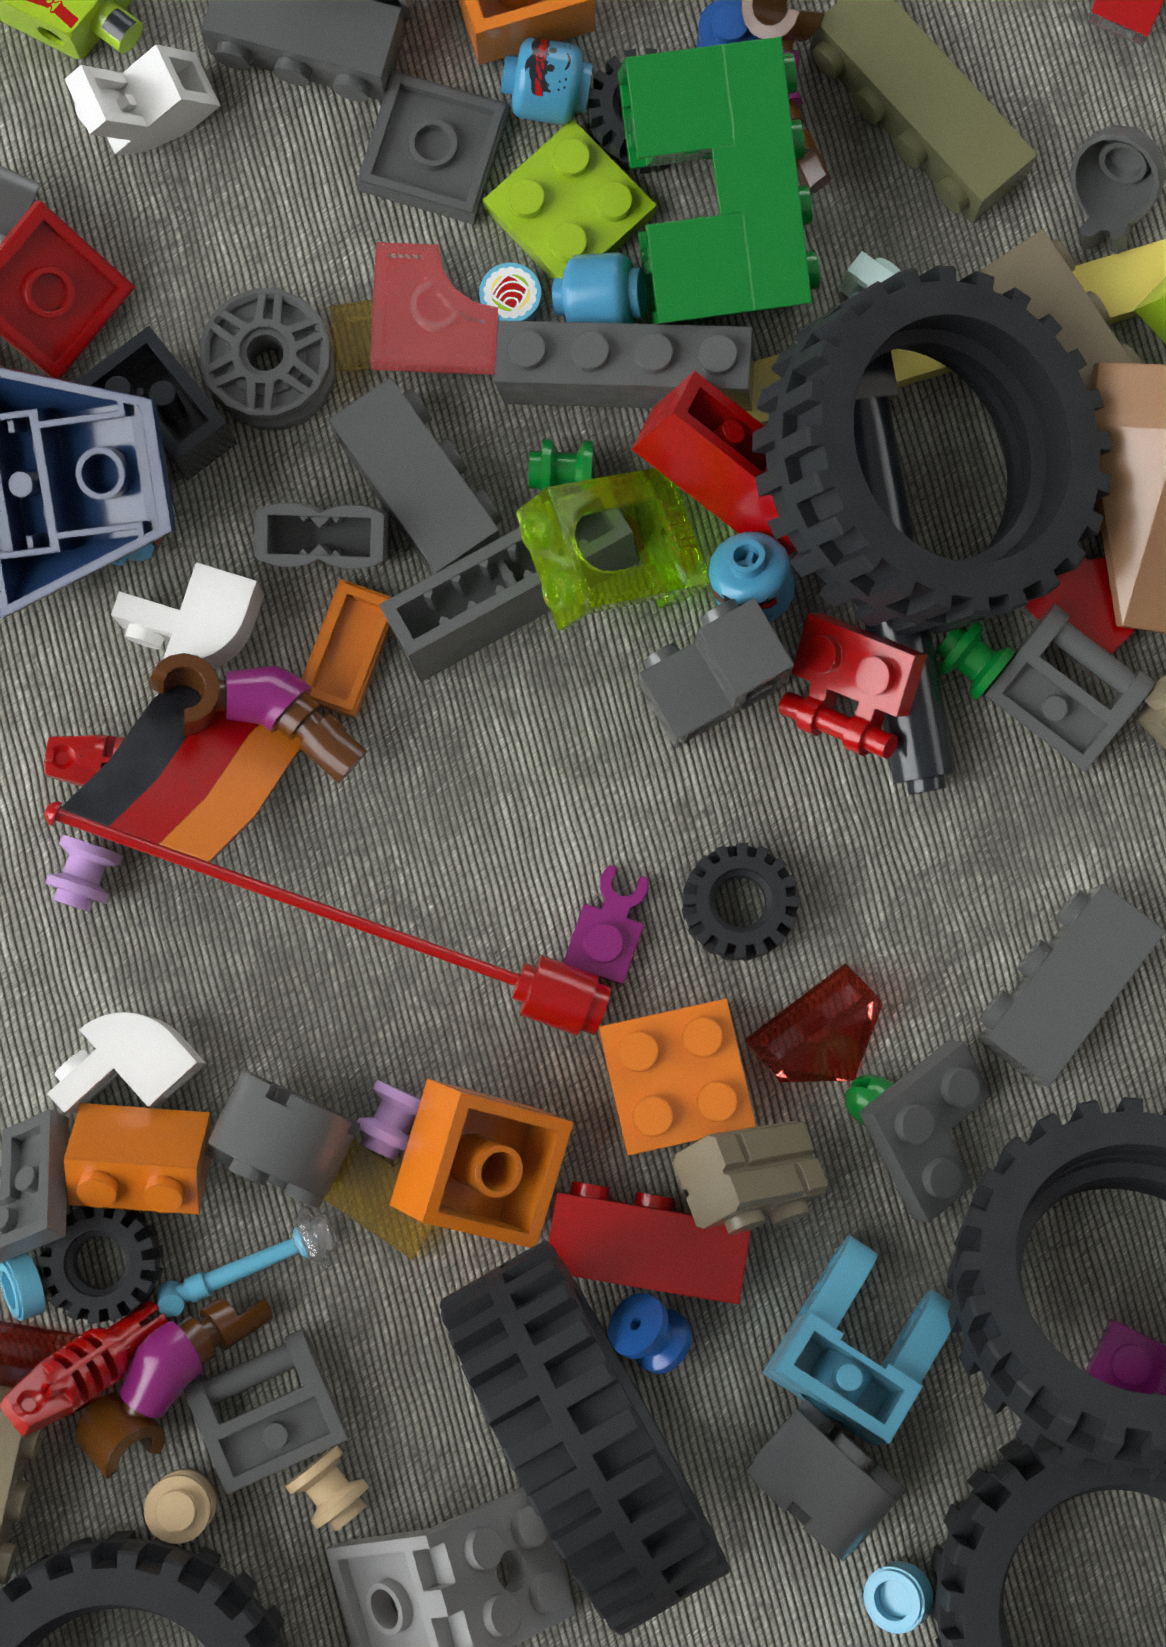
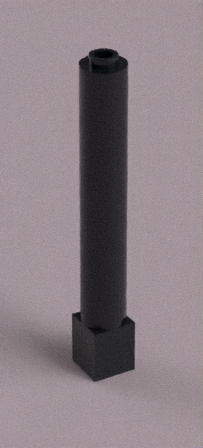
(923, 737)

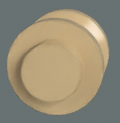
(329, 1490)
(180, 1506)

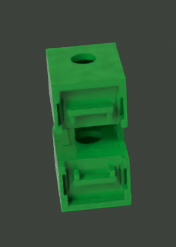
(735, 110)

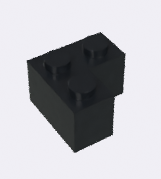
(189, 423)

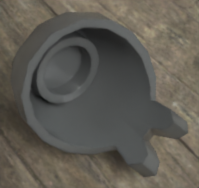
(1115, 183)

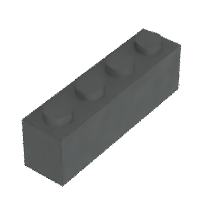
(618, 362)

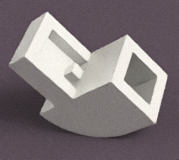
(145, 104)
(211, 623)
(131, 1045)

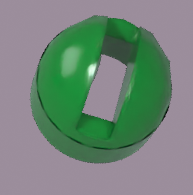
(864, 1091)

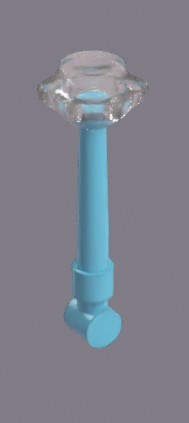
(312, 1238)

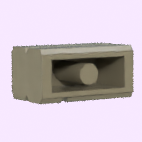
(751, 1175)

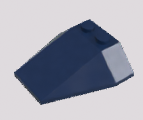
(75, 483)

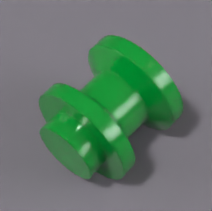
(557, 468)
(972, 657)

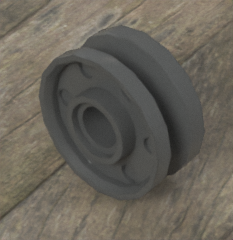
(255, 324)

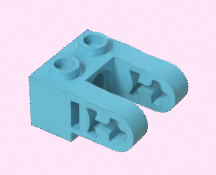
(840, 1379)

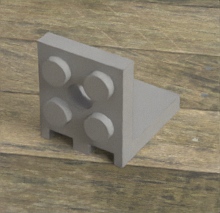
(450, 1583)

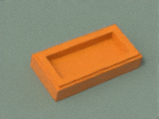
(347, 649)

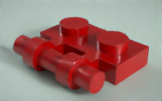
(861, 667)

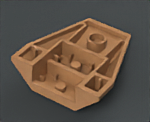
(1137, 499)

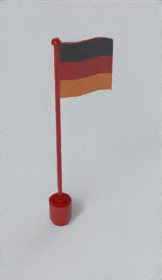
(201, 790)

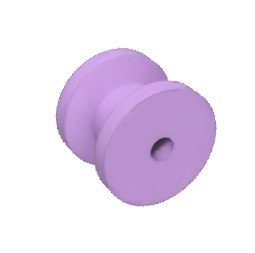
(82, 873)
(392, 1122)

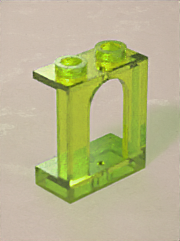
(661, 531)

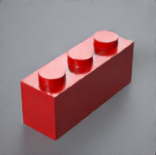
(706, 450)
(646, 1244)

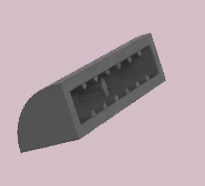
(491, 594)

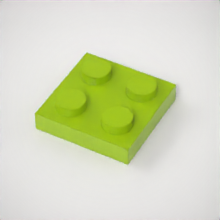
(569, 202)

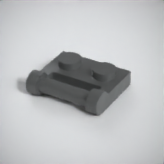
(1057, 706)
(275, 1431)

